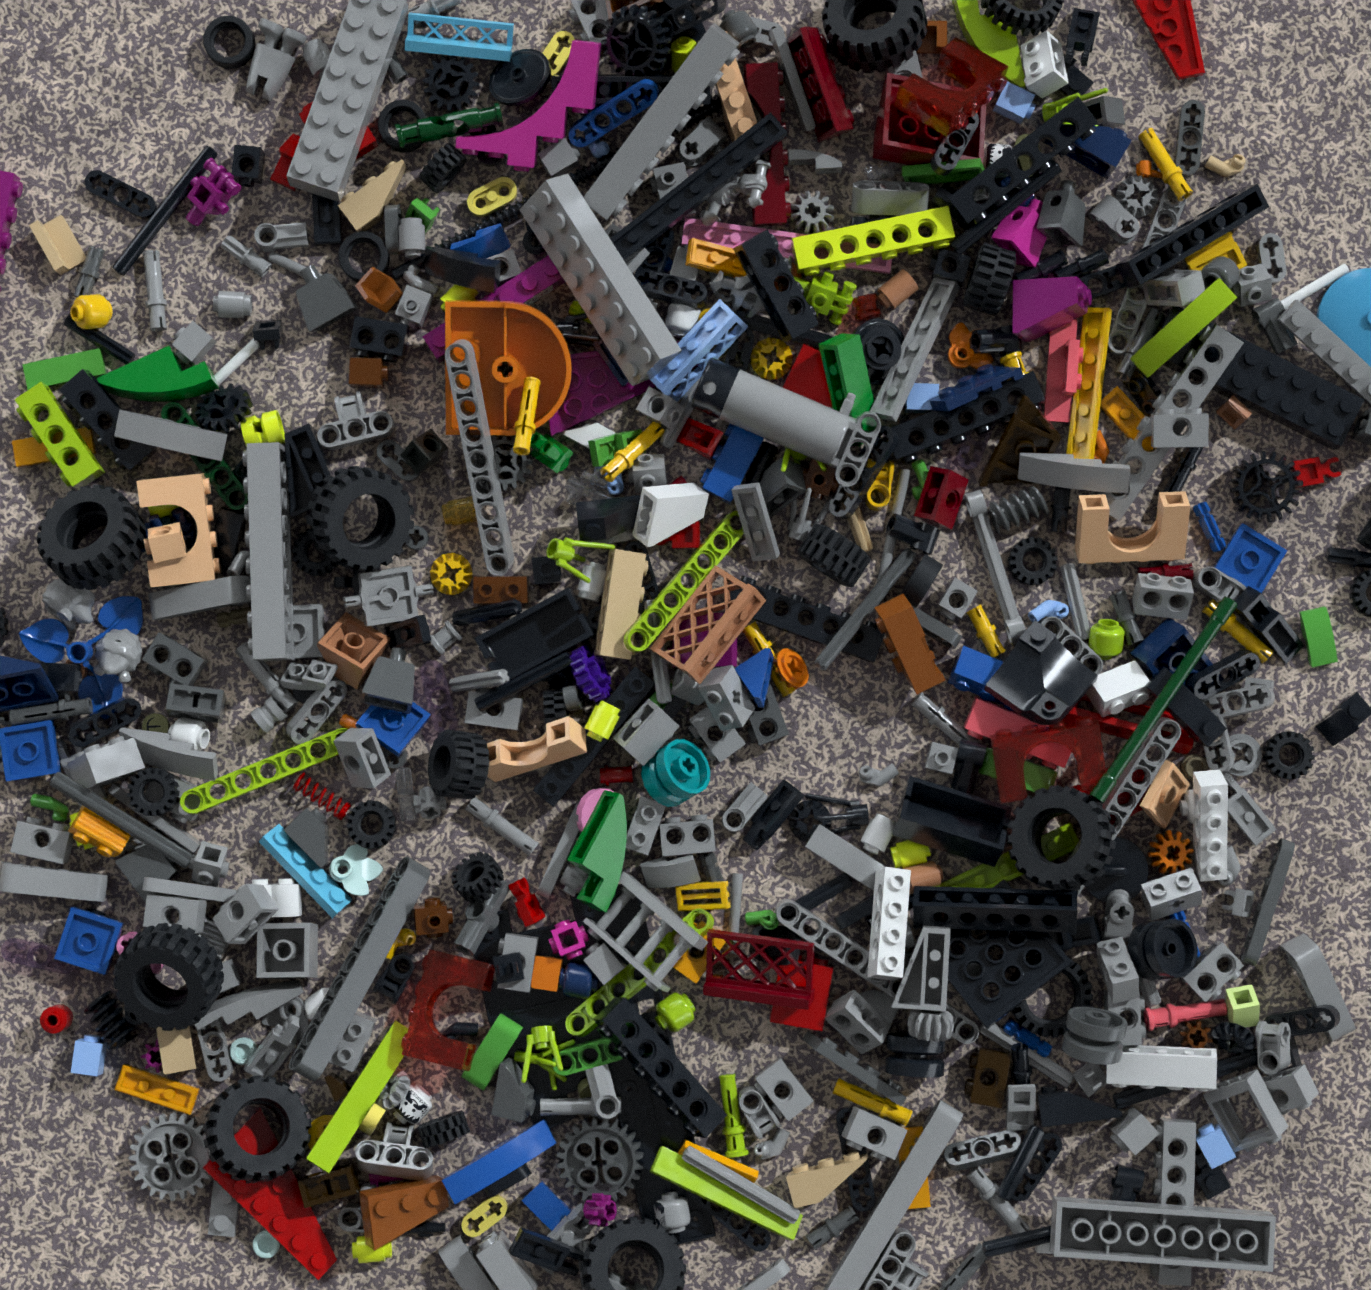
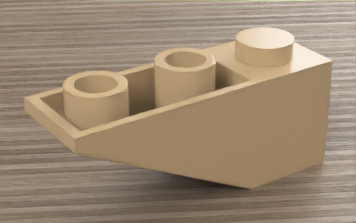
(368, 204)
(816, 1182)

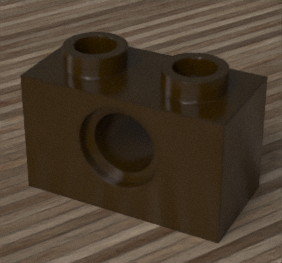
(993, 1092)

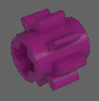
(149, 1056)
(599, 1209)

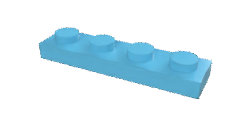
(305, 871)

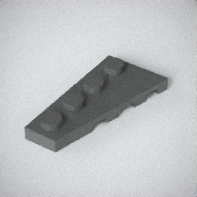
(850, 1064)

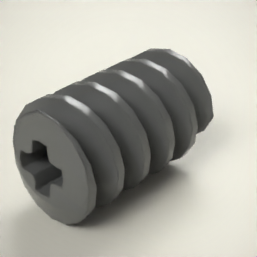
(1017, 508)

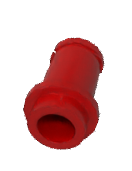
(615, 774)

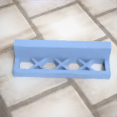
(696, 347)

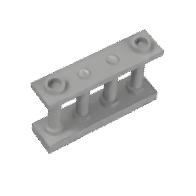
(669, 922)

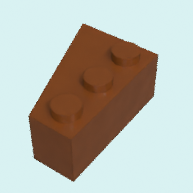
(907, 643)
(400, 1207)

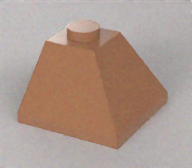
(352, 649)

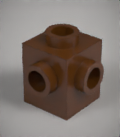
(830, 483)
(428, 909)

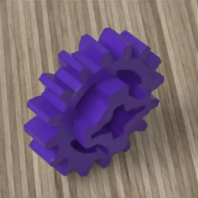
(590, 673)

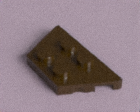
(1025, 433)

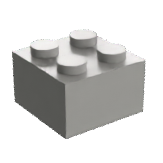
(106, 763)
(287, 951)

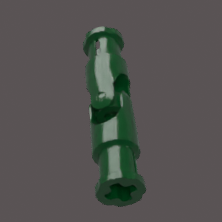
(443, 126)

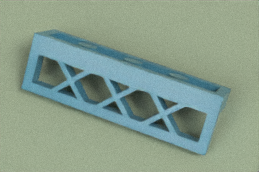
(455, 46)

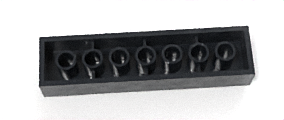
(1277, 389)

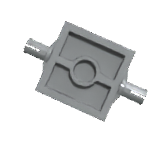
(387, 595)

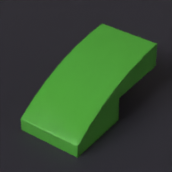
(604, 448)
(1319, 636)

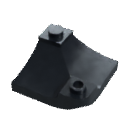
(1041, 677)

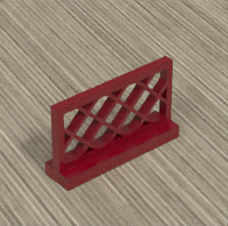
(759, 990)

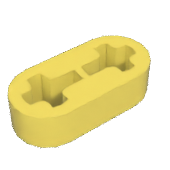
(552, 48)
(372, 1119)
(488, 1221)

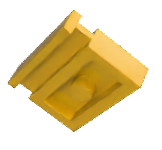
(1222, 246)

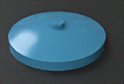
(1347, 311)

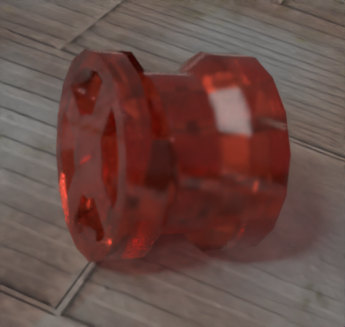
(866, 307)

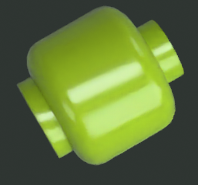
(1106, 638)
(675, 1012)

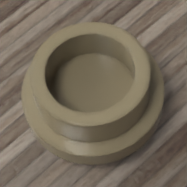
(1192, 764)

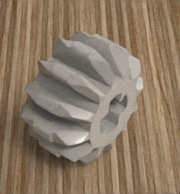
(804, 219)
(930, 1025)

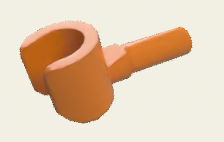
(1144, 168)

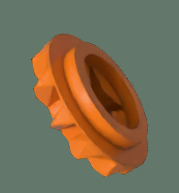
(796, 674)

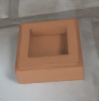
(1234, 412)

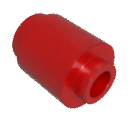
(64, 1018)

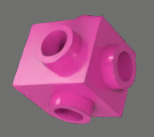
(565, 929)

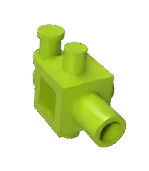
(824, 296)

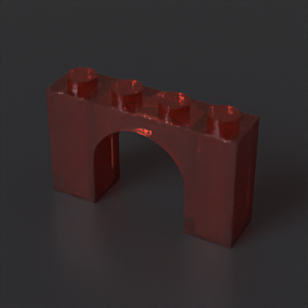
(949, 109)
(1012, 748)
(439, 974)

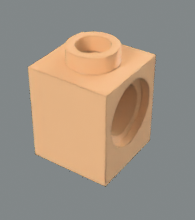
(165, 542)

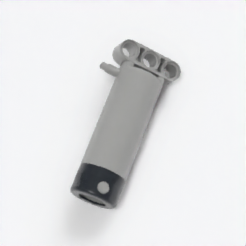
(785, 417)

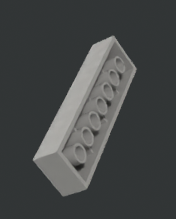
(346, 96)
(661, 120)
(600, 279)
(269, 552)
(1162, 1234)

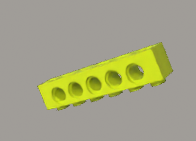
(936, 219)

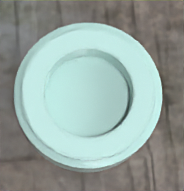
(242, 1050)
(265, 1245)

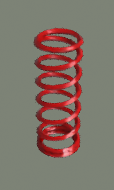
(343, 811)

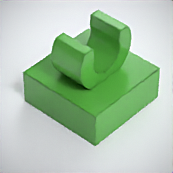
(419, 209)

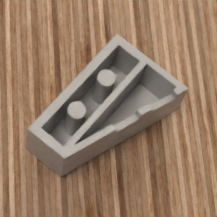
(926, 973)

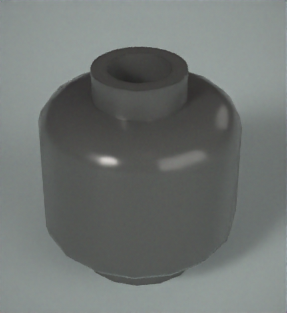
(740, 27)
(1220, 268)

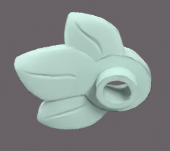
(359, 870)

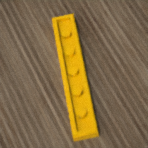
(1088, 399)

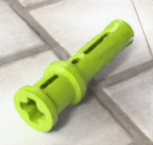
(728, 1082)

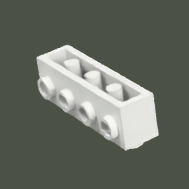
(1165, 1067)

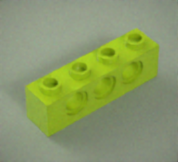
(30, 406)

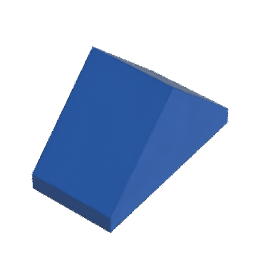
(756, 675)

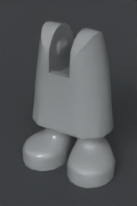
(270, 62)

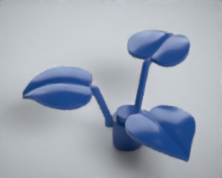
(48, 641)

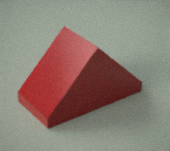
(700, 438)

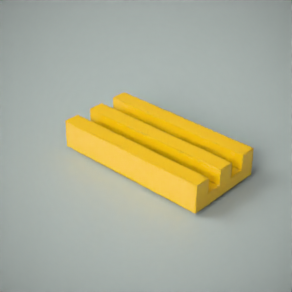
(723, 894)

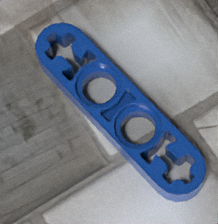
(615, 116)

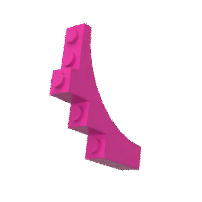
(520, 142)

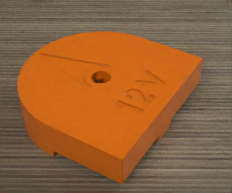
(512, 335)

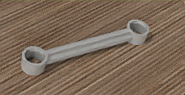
(978, 513)

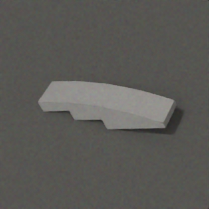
(170, 435)
(1072, 473)
(171, 755)
(844, 856)
(255, 1000)

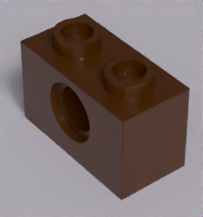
(500, 589)

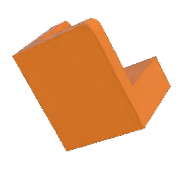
(546, 973)

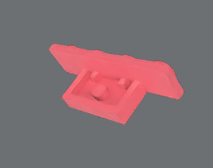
(1062, 372)

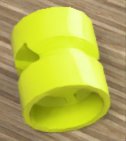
(269, 423)

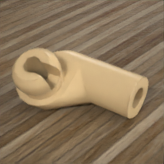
(1228, 167)

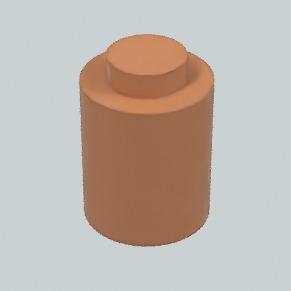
(897, 290)
(925, 875)

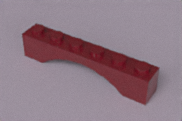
(762, 86)

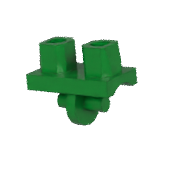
(550, 452)

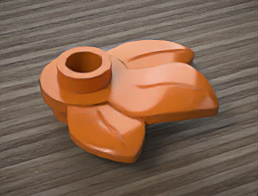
(959, 342)

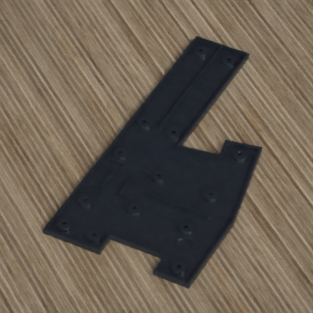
(639, 1107)

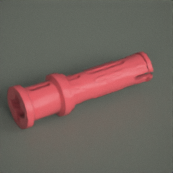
(1172, 1015)

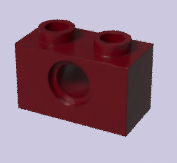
(941, 497)

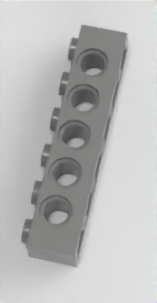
(1183, 1186)

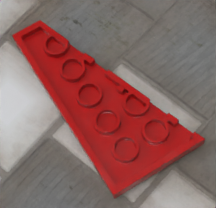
(1175, 33)
(278, 1202)

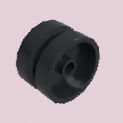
(1163, 949)
(914, 1057)

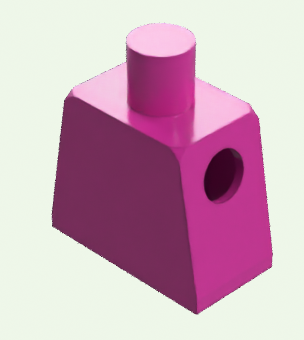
(1020, 234)

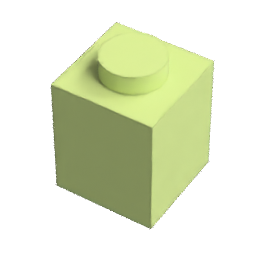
(1242, 1006)

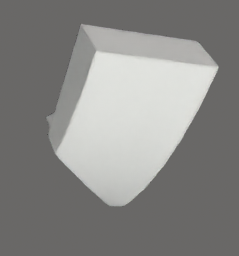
(587, 432)

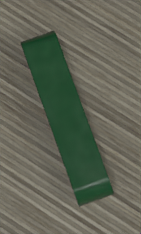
(213, 468)

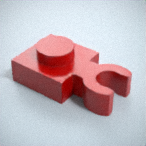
(1313, 471)
(685, 538)
(527, 904)

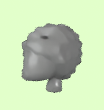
(68, 603)
(118, 653)

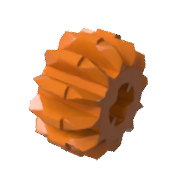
(1161, 852)

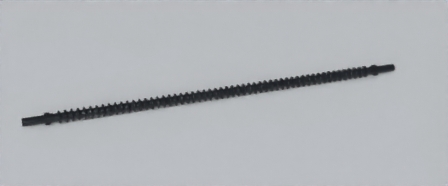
(579, 176)

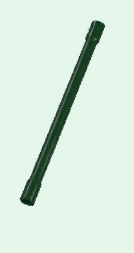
(1217, 620)

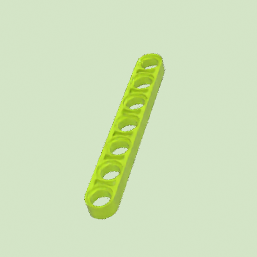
(676, 588)
(257, 779)
(626, 977)

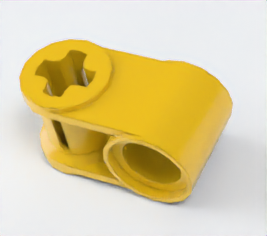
(881, 484)

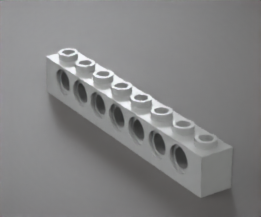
(1227, 347)

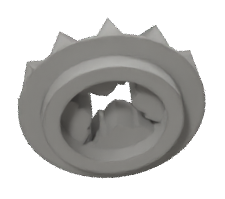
(1143, 185)
(1252, 754)
(394, 1090)

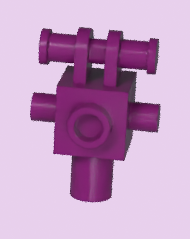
(211, 192)

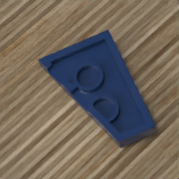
(986, 379)

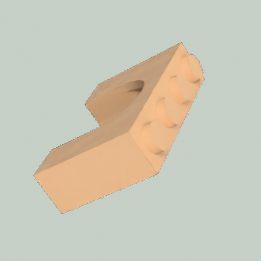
(191, 494)
(1163, 541)

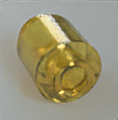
(459, 511)

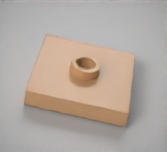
(1165, 794)

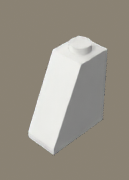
(668, 510)

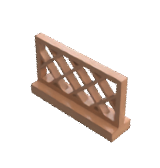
(721, 632)

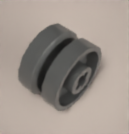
(1094, 1035)

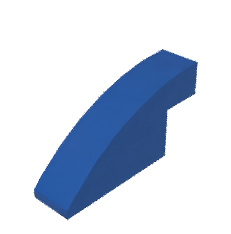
(499, 1161)

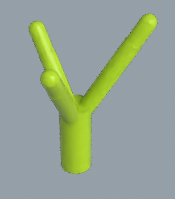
(538, 1058)

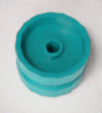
(676, 773)

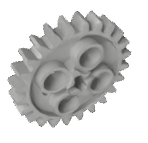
(149, 1162)

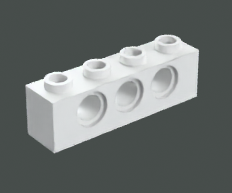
(1210, 825)
(889, 923)

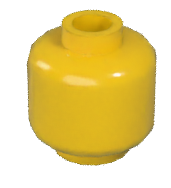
(91, 311)

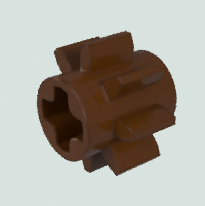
(1192, 1030)

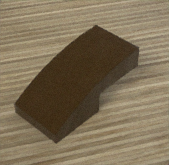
(337, 1086)

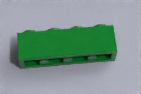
(847, 373)

